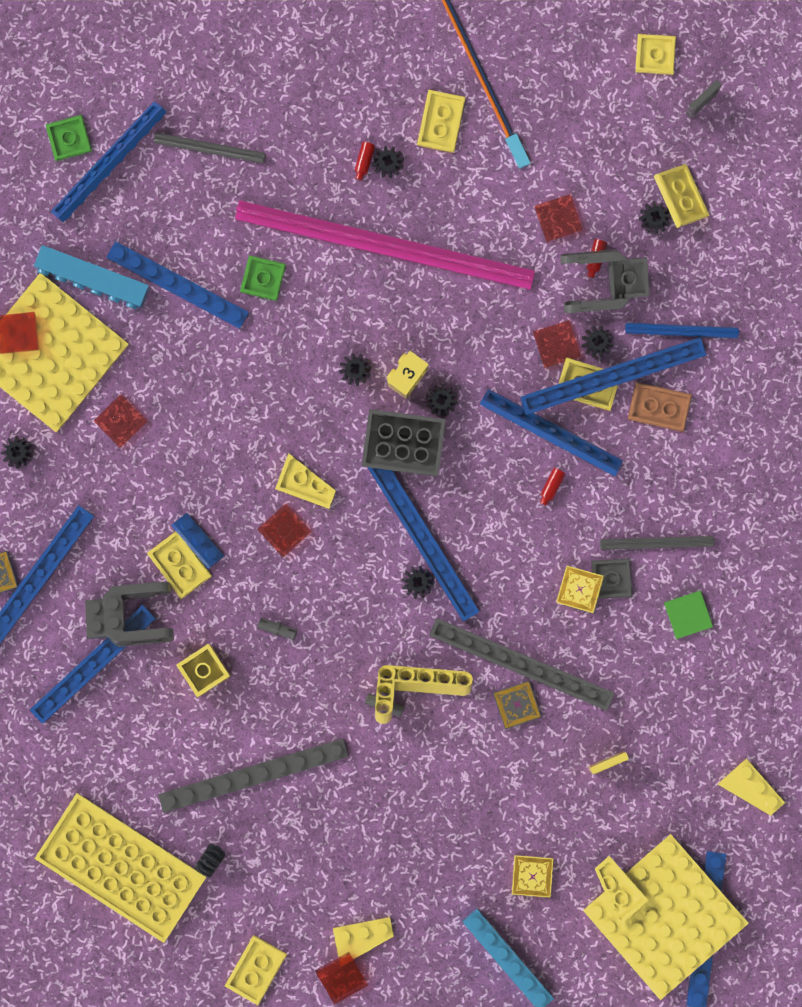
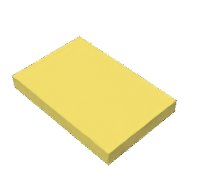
(441, 121)
(681, 195)
(574, 369)
(179, 565)
(255, 970)

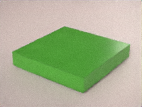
(68, 138)
(263, 278)
(688, 614)

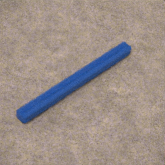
(682, 330)

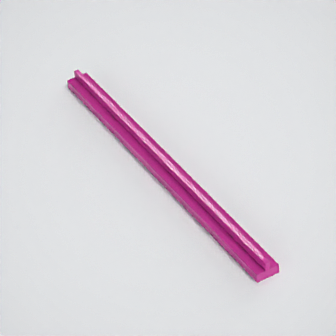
(384, 245)

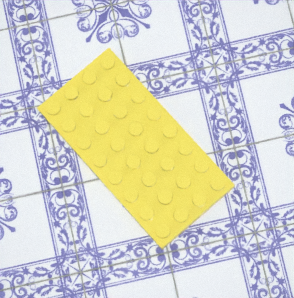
(120, 867)

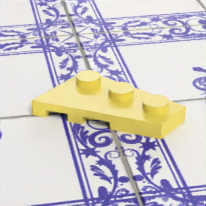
(304, 484)
(752, 787)
(620, 890)
(362, 936)

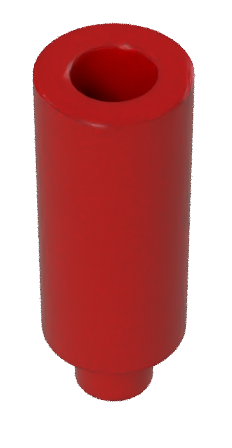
(364, 160)
(598, 245)
(552, 486)

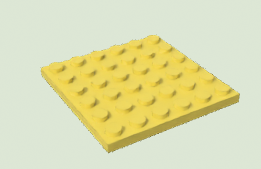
(70, 357)
(677, 925)

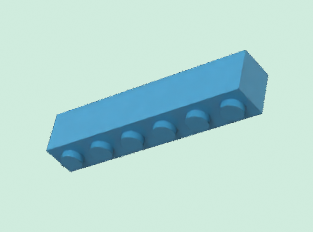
(91, 276)
(507, 959)

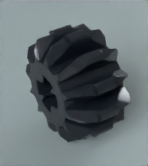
(380, 163)
(661, 216)
(592, 336)
(347, 371)
(448, 402)
(23, 449)
(424, 581)
(210, 860)

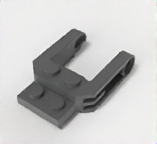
(626, 280)
(107, 616)

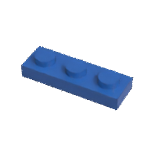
(197, 540)

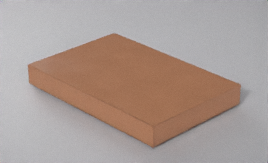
(659, 407)

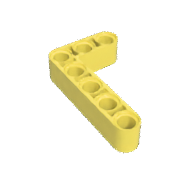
(416, 684)

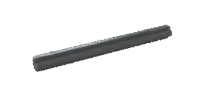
(211, 148)
(662, 542)

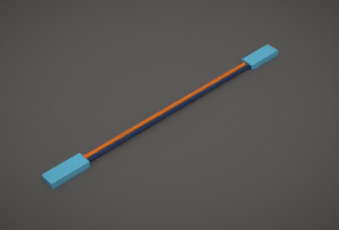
(512, 141)

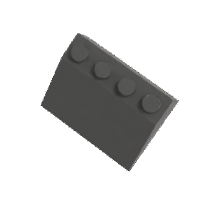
(403, 442)

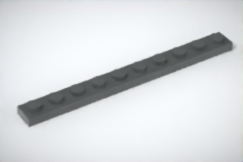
(521, 664)
(253, 775)

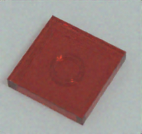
(558, 218)
(18, 333)
(556, 344)
(120, 421)
(284, 530)
(341, 978)

